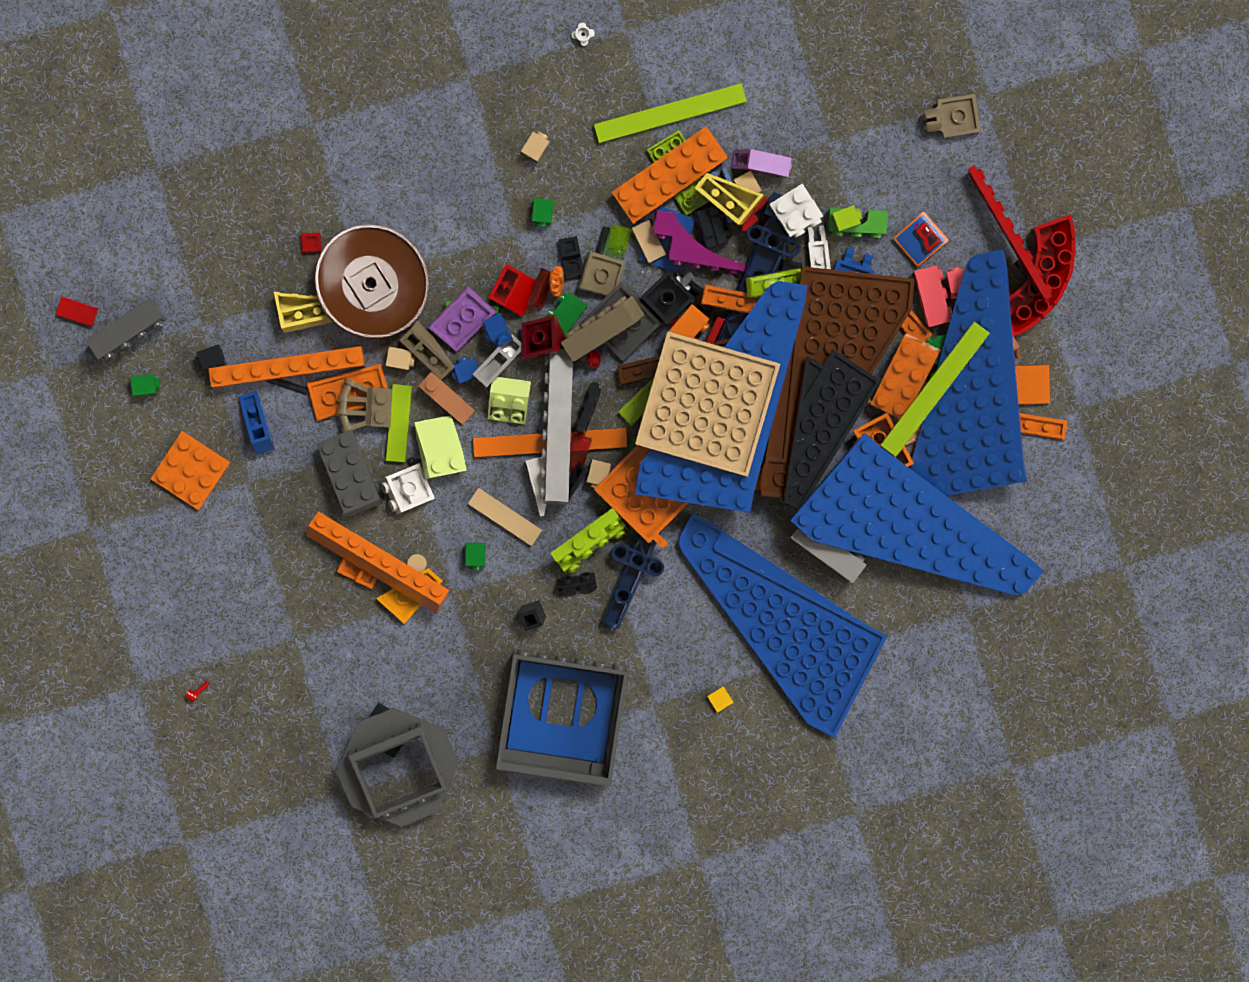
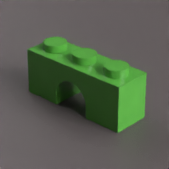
(874, 225)

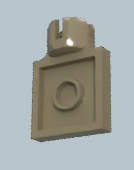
(953, 116)

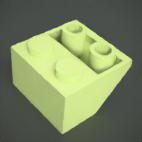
(509, 400)

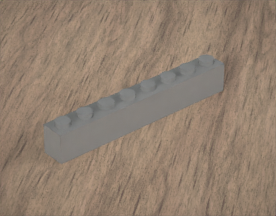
(557, 428)

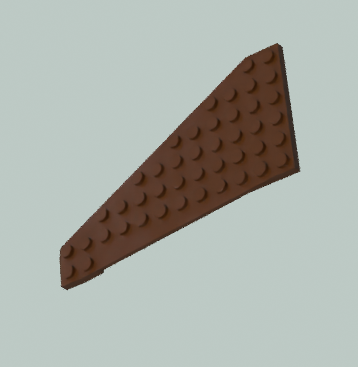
(841, 313)

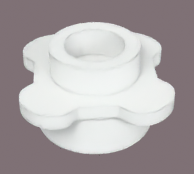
(583, 39)

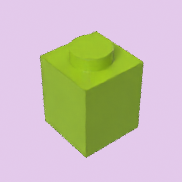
(847, 218)

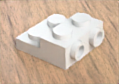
(796, 211)
(407, 489)

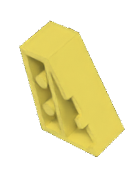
(730, 197)

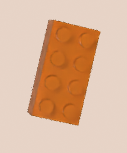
(905, 375)

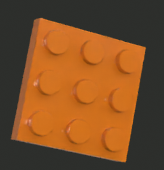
(190, 470)

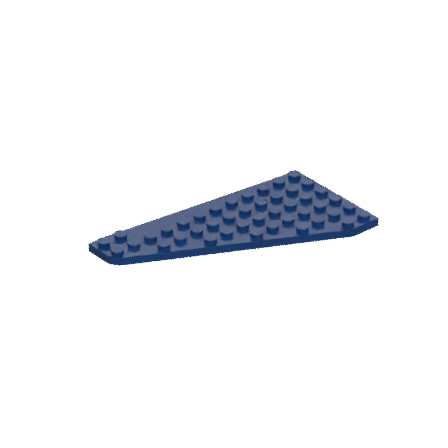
(766, 334)
(975, 427)

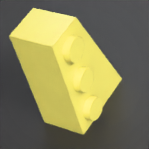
(299, 311)

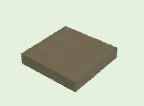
(601, 273)

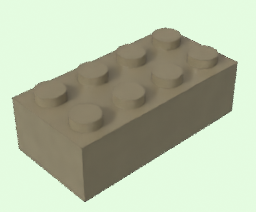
(602, 328)

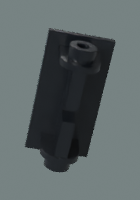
(585, 581)

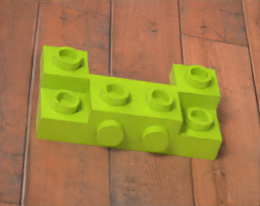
(587, 540)

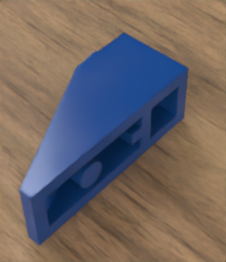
(256, 423)

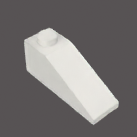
(534, 468)

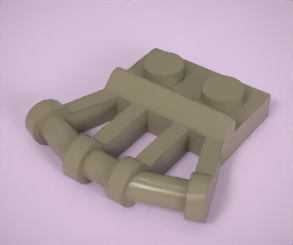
(377, 406)

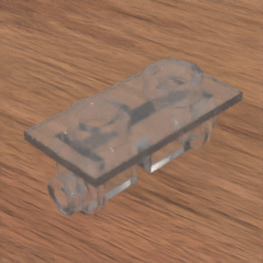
(650, 275)

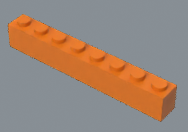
(286, 367)
(377, 562)

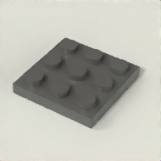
(629, 339)

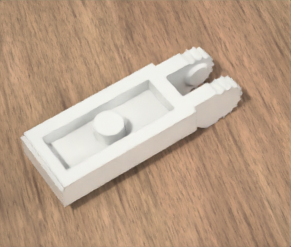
(818, 250)

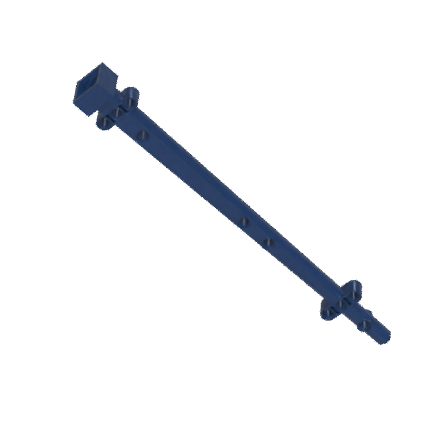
(765, 260)

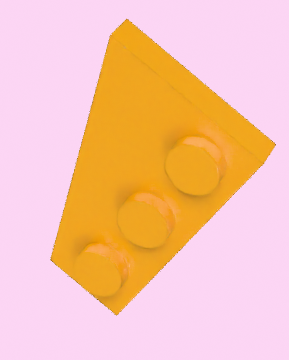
(400, 604)

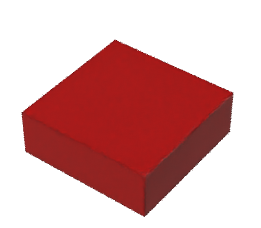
(311, 242)

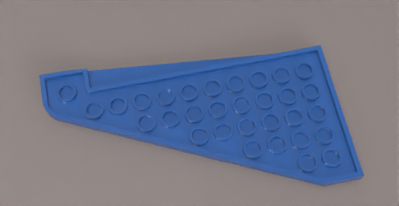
(895, 515)
(798, 634)

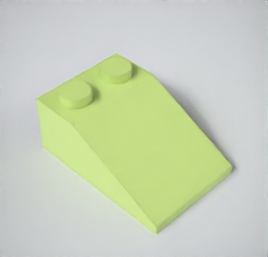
(439, 447)

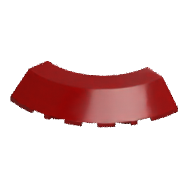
(1055, 257)

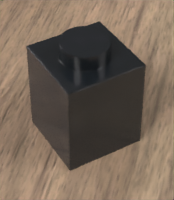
(210, 357)
(532, 615)

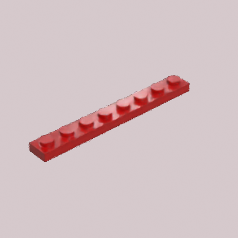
(1013, 239)

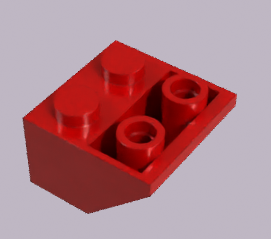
(512, 290)

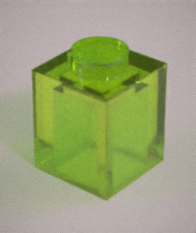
(619, 239)

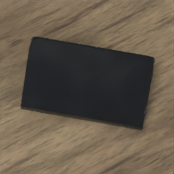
(576, 478)

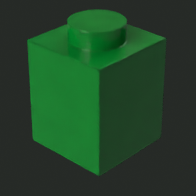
(542, 212)
(145, 385)
(475, 555)

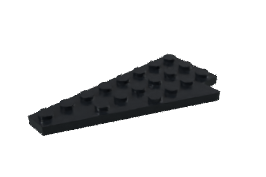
(826, 411)

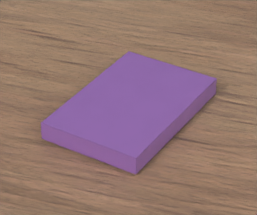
(461, 318)

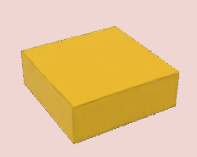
(720, 699)

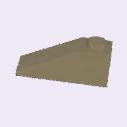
(427, 349)

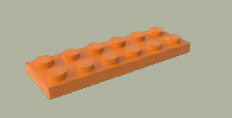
(669, 175)

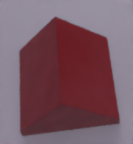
(541, 337)

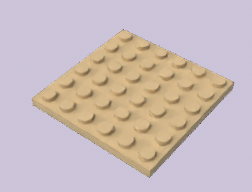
(707, 403)

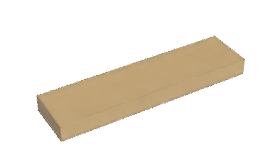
(505, 516)

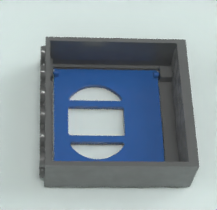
(553, 739)

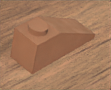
(446, 398)

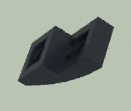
(571, 257)

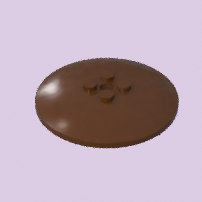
(376, 255)

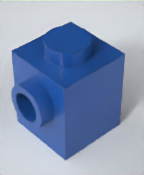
(497, 330)
(464, 369)

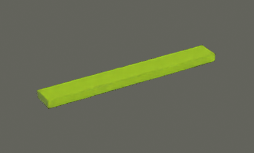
(670, 113)
(935, 389)

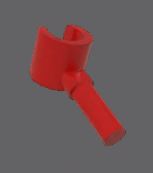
(192, 695)

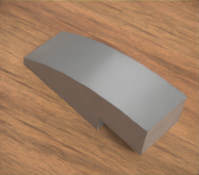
(498, 361)

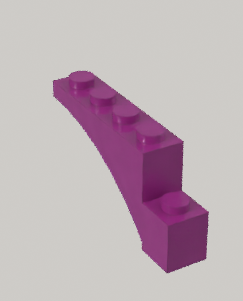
(685, 248)

